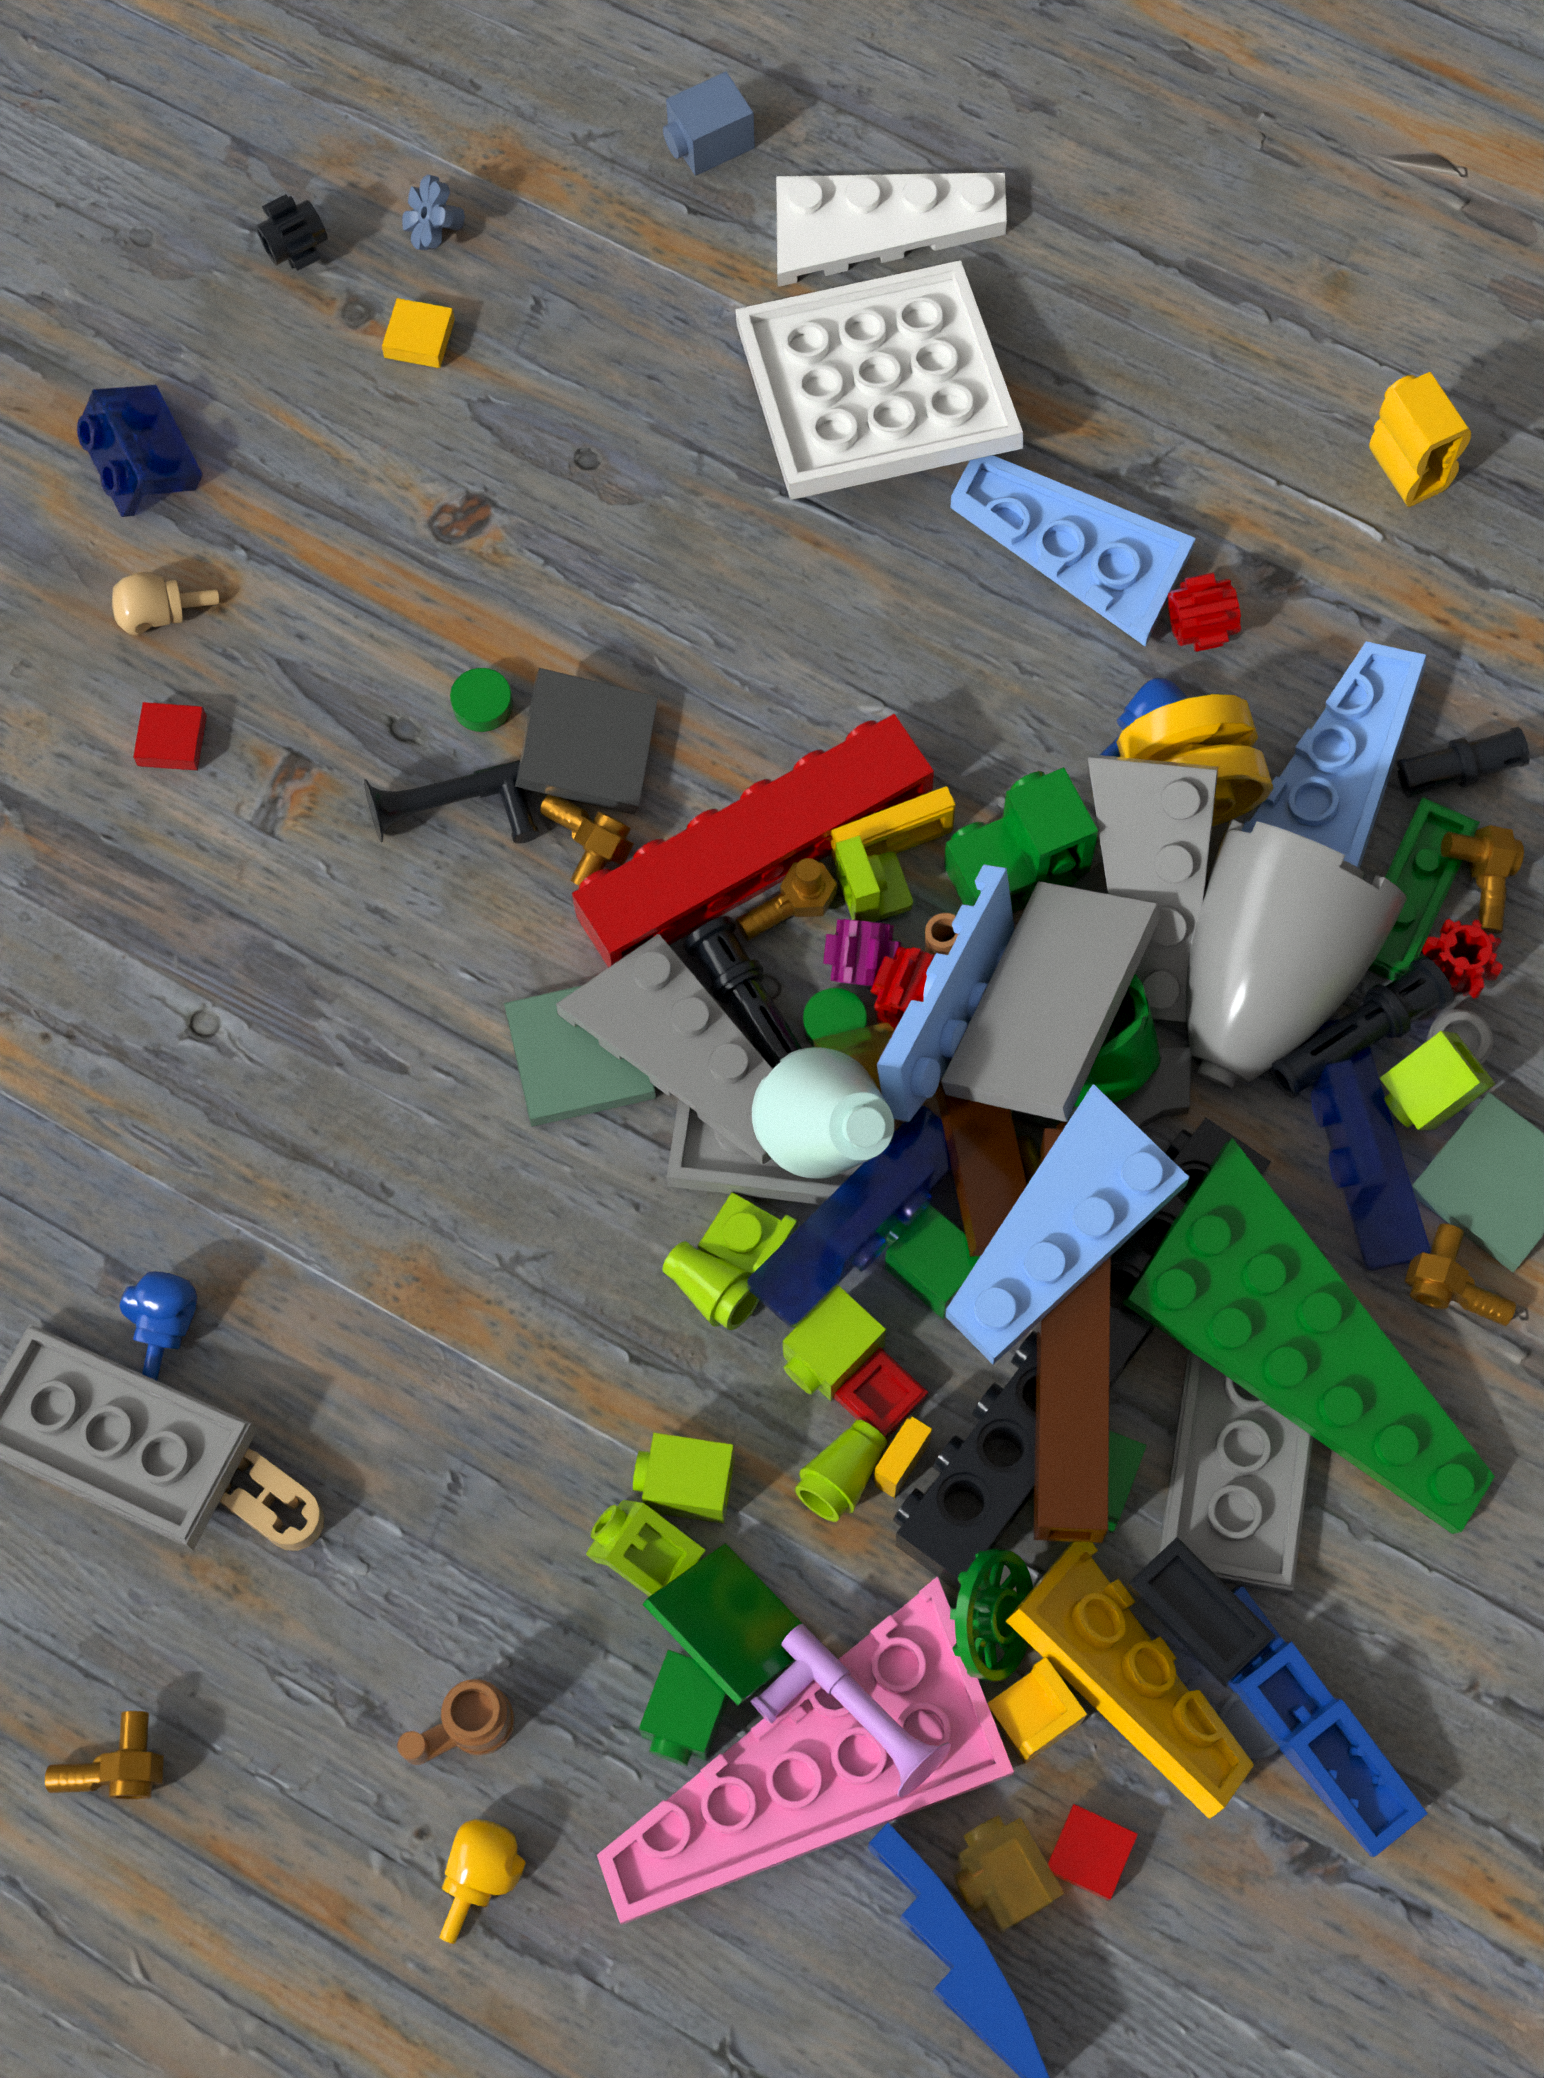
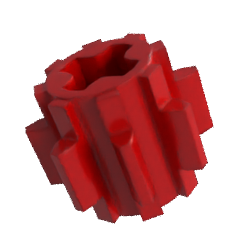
(1204, 612)
(1466, 943)
(900, 981)

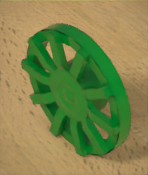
(985, 1614)

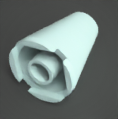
(820, 1114)

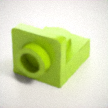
(871, 884)
(745, 1234)
(642, 1546)

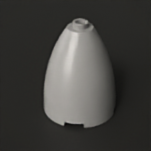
(1277, 947)

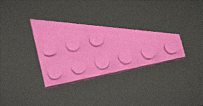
(815, 1770)

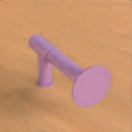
(815, 1662)

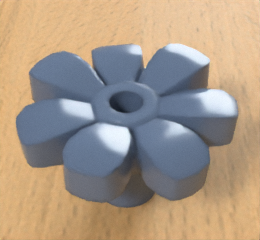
(430, 213)

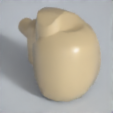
(148, 601)

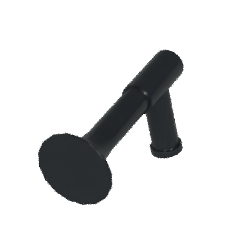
(390, 806)

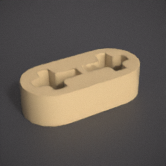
(284, 1489)

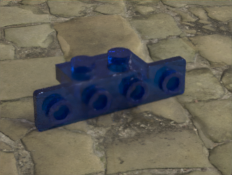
(1368, 1161)
(854, 1220)

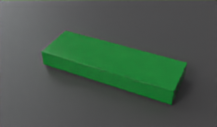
(1424, 879)

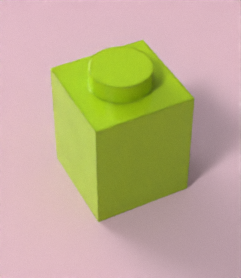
(1435, 1082)
(831, 1344)
(685, 1477)

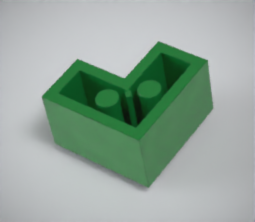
(1040, 838)

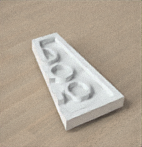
(863, 217)

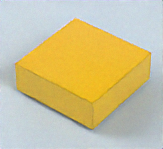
(418, 333)
(902, 1456)

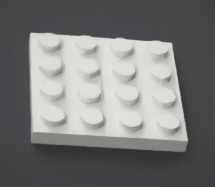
(878, 380)

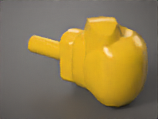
(479, 1866)

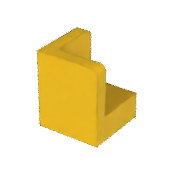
(1036, 1711)

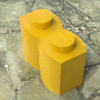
(1419, 438)

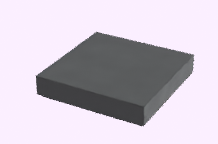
(586, 741)

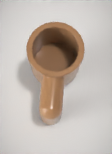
(473, 1719)

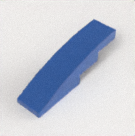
(1326, 1743)
(975, 1982)

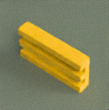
(902, 824)

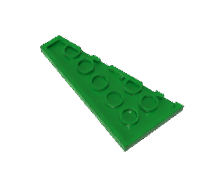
(1276, 1318)

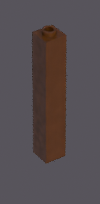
(1073, 1408)

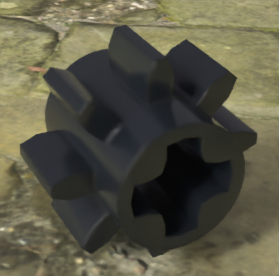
(291, 232)

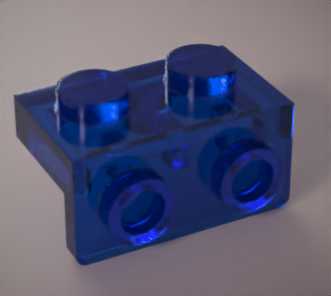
(136, 446)

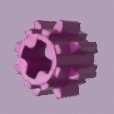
(858, 950)

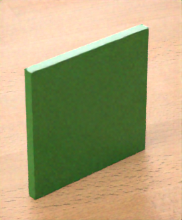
(726, 1622)

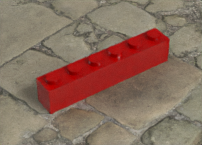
(751, 843)

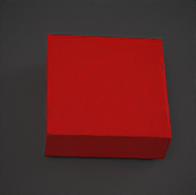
(170, 736)
(881, 1393)
(1091, 1852)

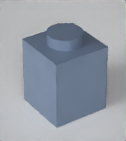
(709, 124)

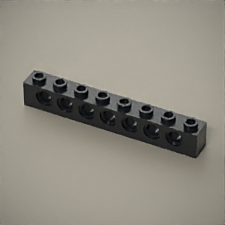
(949, 1544)

